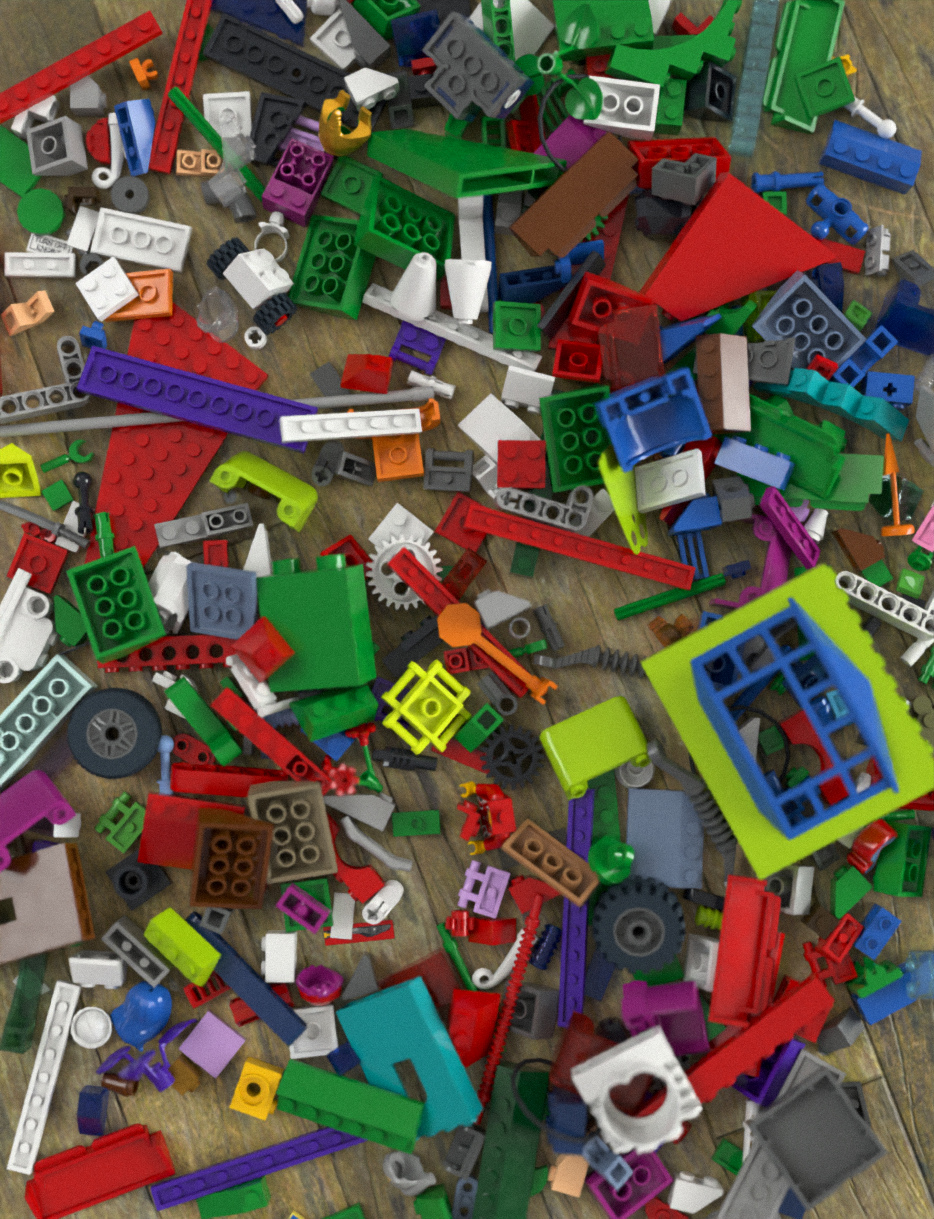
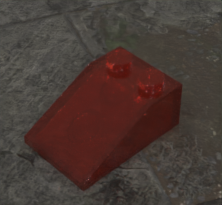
(435, 974)

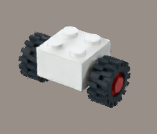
(257, 280)

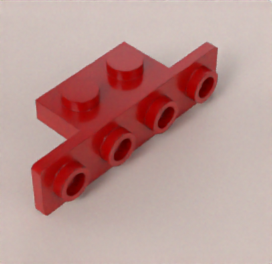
(525, 134)

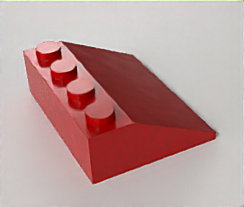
(171, 828)

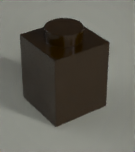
(820, 921)

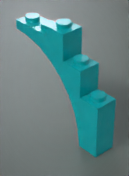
(842, 400)

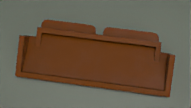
(572, 202)

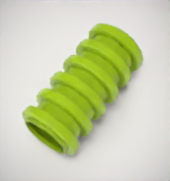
(708, 917)

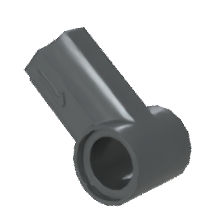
(496, 692)

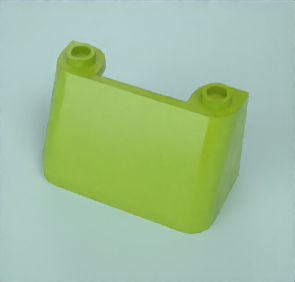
(296, 496)
(594, 744)

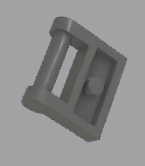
(448, 478)

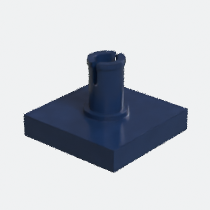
(807, 675)

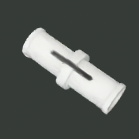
(440, 388)

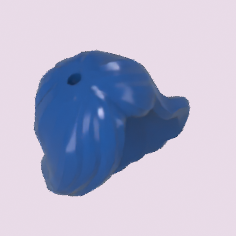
(142, 1014)

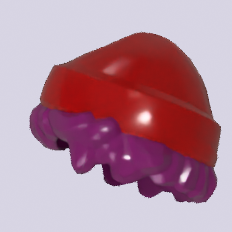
(319, 985)

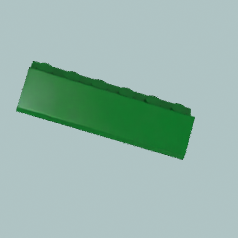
(350, 1106)

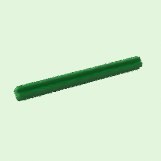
(212, 137)

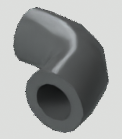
(242, 208)

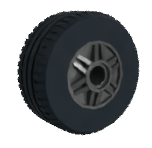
(92, 739)

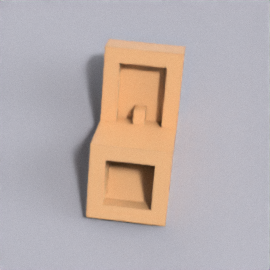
(29, 314)

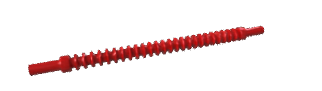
(531, 922)

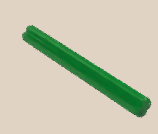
(669, 597)

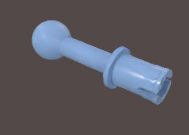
(165, 747)

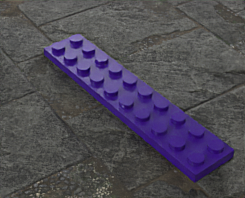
(190, 397)

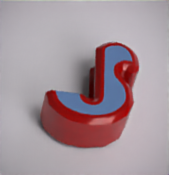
(869, 844)

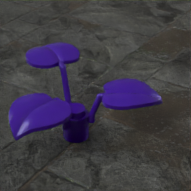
(158, 1072)

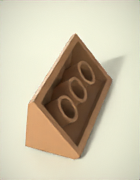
(552, 862)

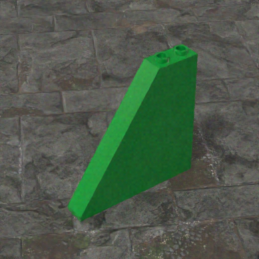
(460, 165)

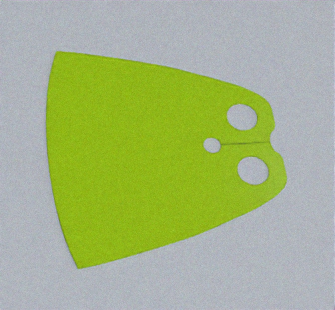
(624, 497)

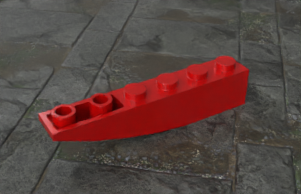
(269, 739)

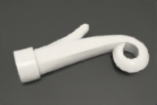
(117, 154)
(503, 970)

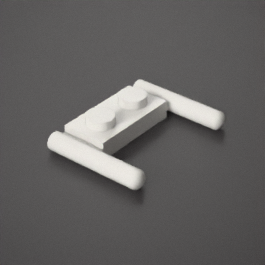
(257, 693)

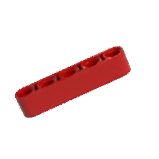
(220, 780)

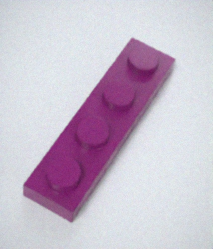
(790, 527)

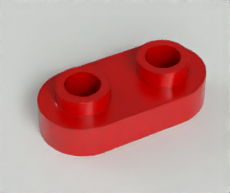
(193, 749)

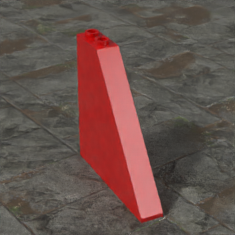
(728, 251)

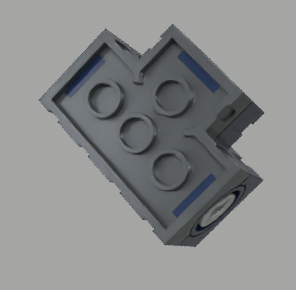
(473, 72)

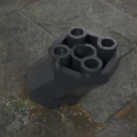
(661, 217)

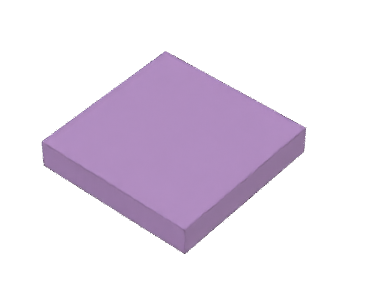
(212, 1044)

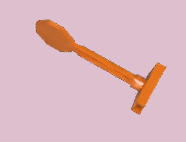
(461, 626)

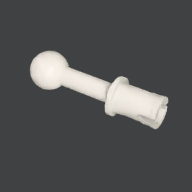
(885, 128)

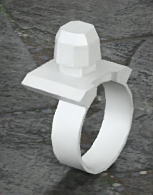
(276, 226)

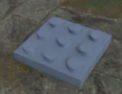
(221, 600)

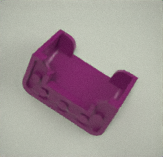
(26, 804)

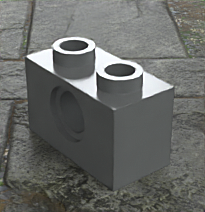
(733, 498)

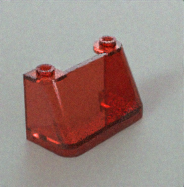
(579, 1045)

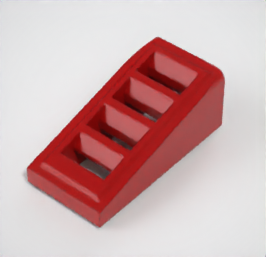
(192, 997)

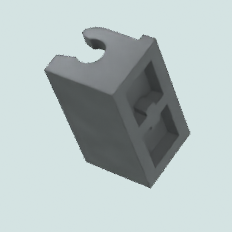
(464, 1150)

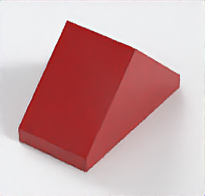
(493, 931)

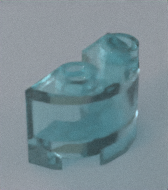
(921, 967)

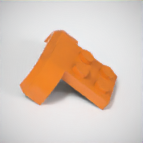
(401, 455)

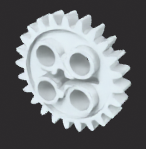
(386, 582)

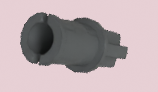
(549, 627)

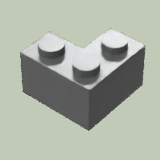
(686, 180)

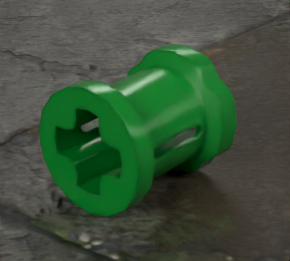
(564, 87)

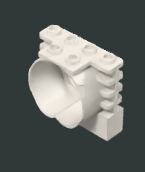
(617, 1065)

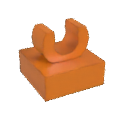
(142, 74)

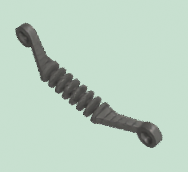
(593, 657)
(703, 804)

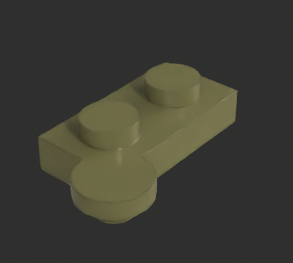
(925, 717)

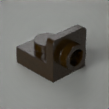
(84, 195)

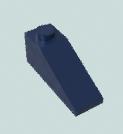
(529, 284)

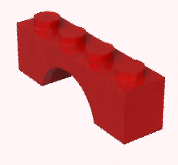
(801, 731)
(362, 880)

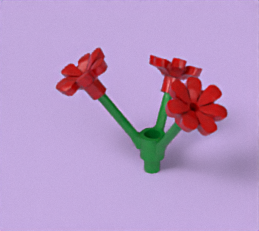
(345, 777)

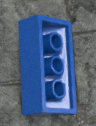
(871, 157)

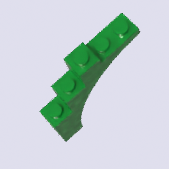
(681, 60)

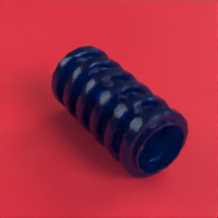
(545, 947)

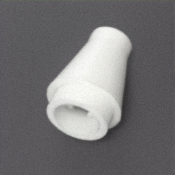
(816, 525)

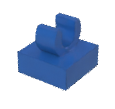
(93, 336)

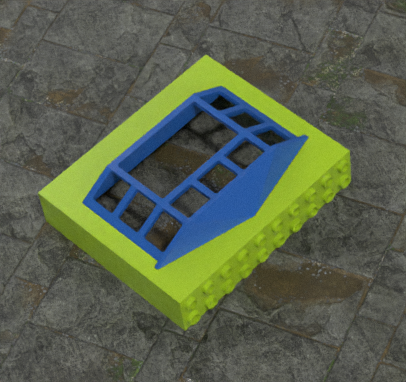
(859, 680)

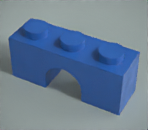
(876, 346)

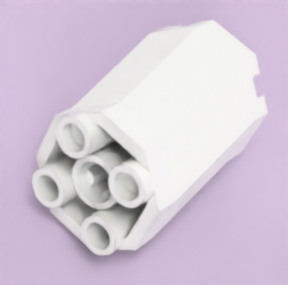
(171, 591)

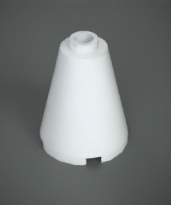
(466, 287)
(416, 289)

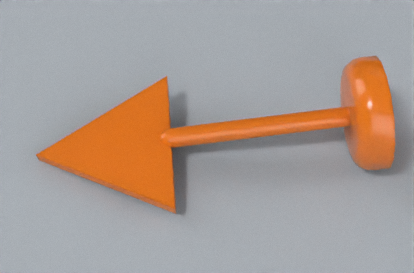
(891, 467)

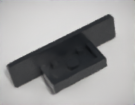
(414, 646)

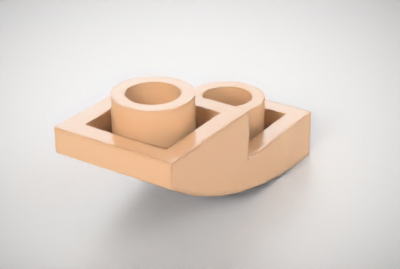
(198, 164)

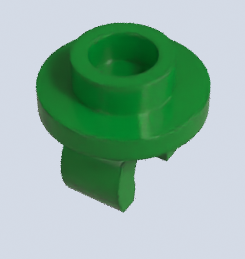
(919, 560)

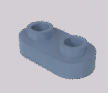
(464, 1198)

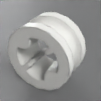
(260, 344)

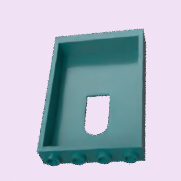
(406, 1025)

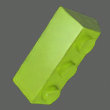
(182, 946)

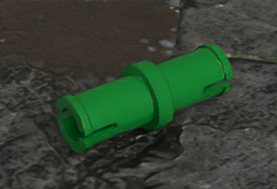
(104, 534)

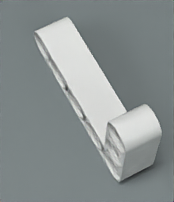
(471, 234)
(897, 604)

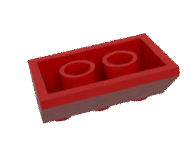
(472, 1023)

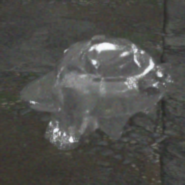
(218, 315)

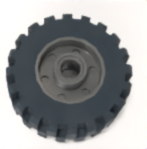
(638, 925)

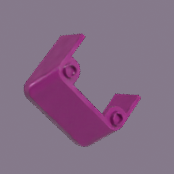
(775, 564)

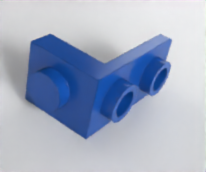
(577, 256)

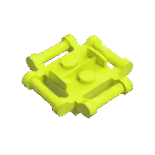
(427, 707)

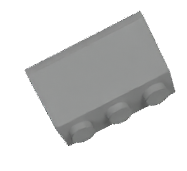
(498, 607)

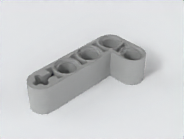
(541, 505)

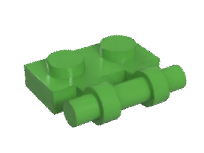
(129, 827)

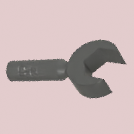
(87, 259)

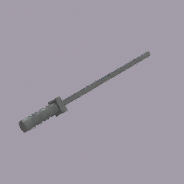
(57, 528)

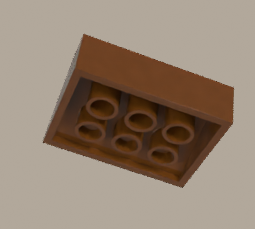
(229, 860)

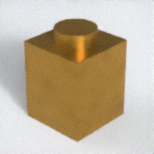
(185, 1075)

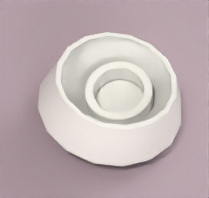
(634, 776)
(91, 1027)

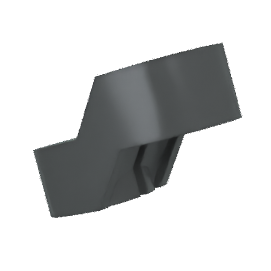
(322, 472)

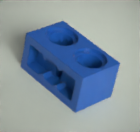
(877, 930)

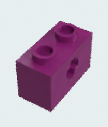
(303, 908)

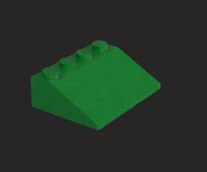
(618, 22)
(402, 224)
(331, 269)
(574, 437)
(116, 604)

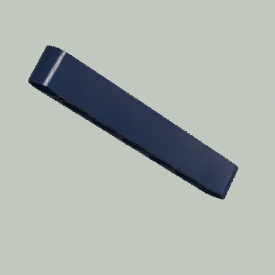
(251, 986)

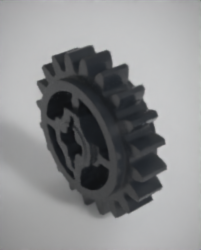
(492, 764)

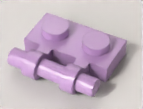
(491, 890)

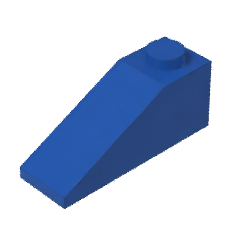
(137, 131)

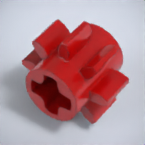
(460, 923)

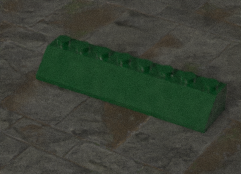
(511, 1144)

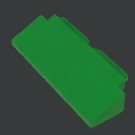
(802, 41)
(806, 444)
(850, 491)

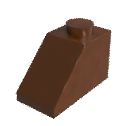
(859, 548)

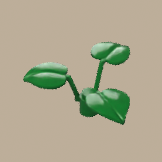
(579, 30)

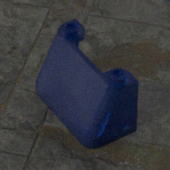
(906, 320)

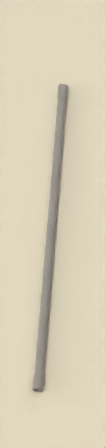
(414, 394)

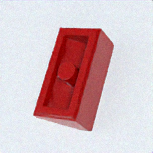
(840, 939)

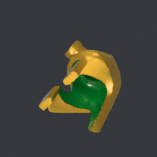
(337, 138)

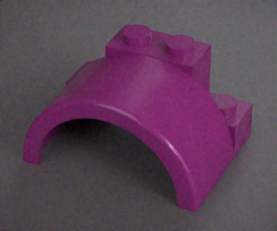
(675, 1009)

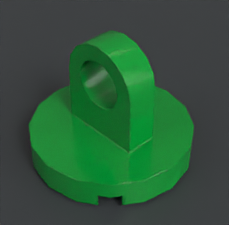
(611, 860)

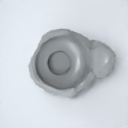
(407, 1173)

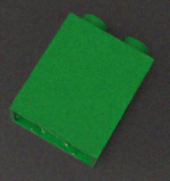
(322, 620)

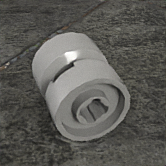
(757, 654)

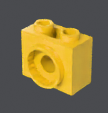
(257, 1103)

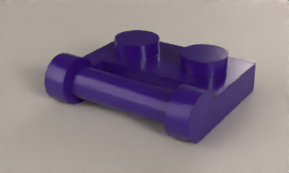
(419, 341)

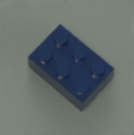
(566, 1118)

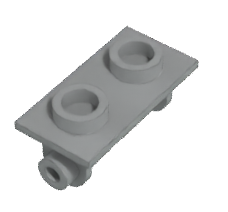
(877, 241)

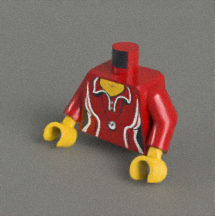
(496, 815)

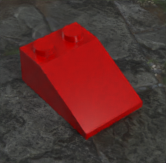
(598, 299)

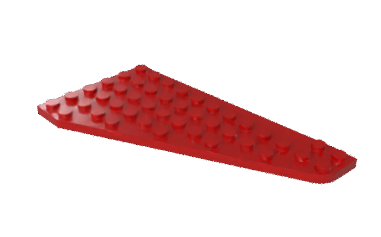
(158, 465)

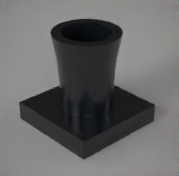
(150, 880)

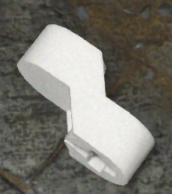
(375, 910)

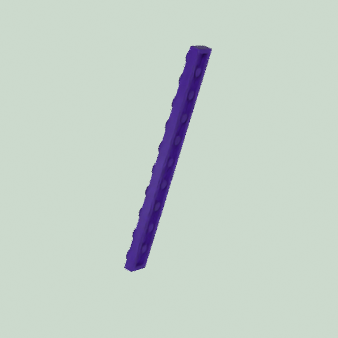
(574, 917)
(250, 1166)

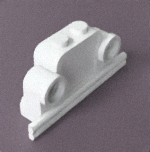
(24, 629)

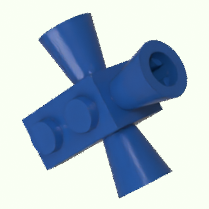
(793, 806)

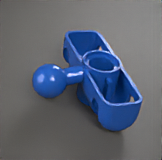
(839, 222)

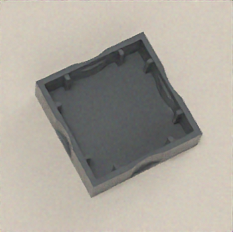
(816, 1137)

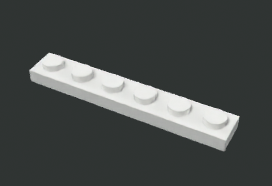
(350, 425)

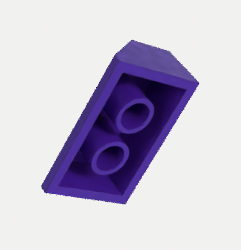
(772, 1074)

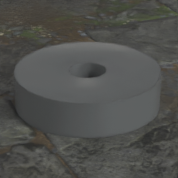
(128, 185)

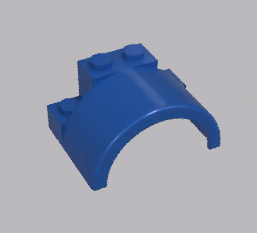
(647, 421)

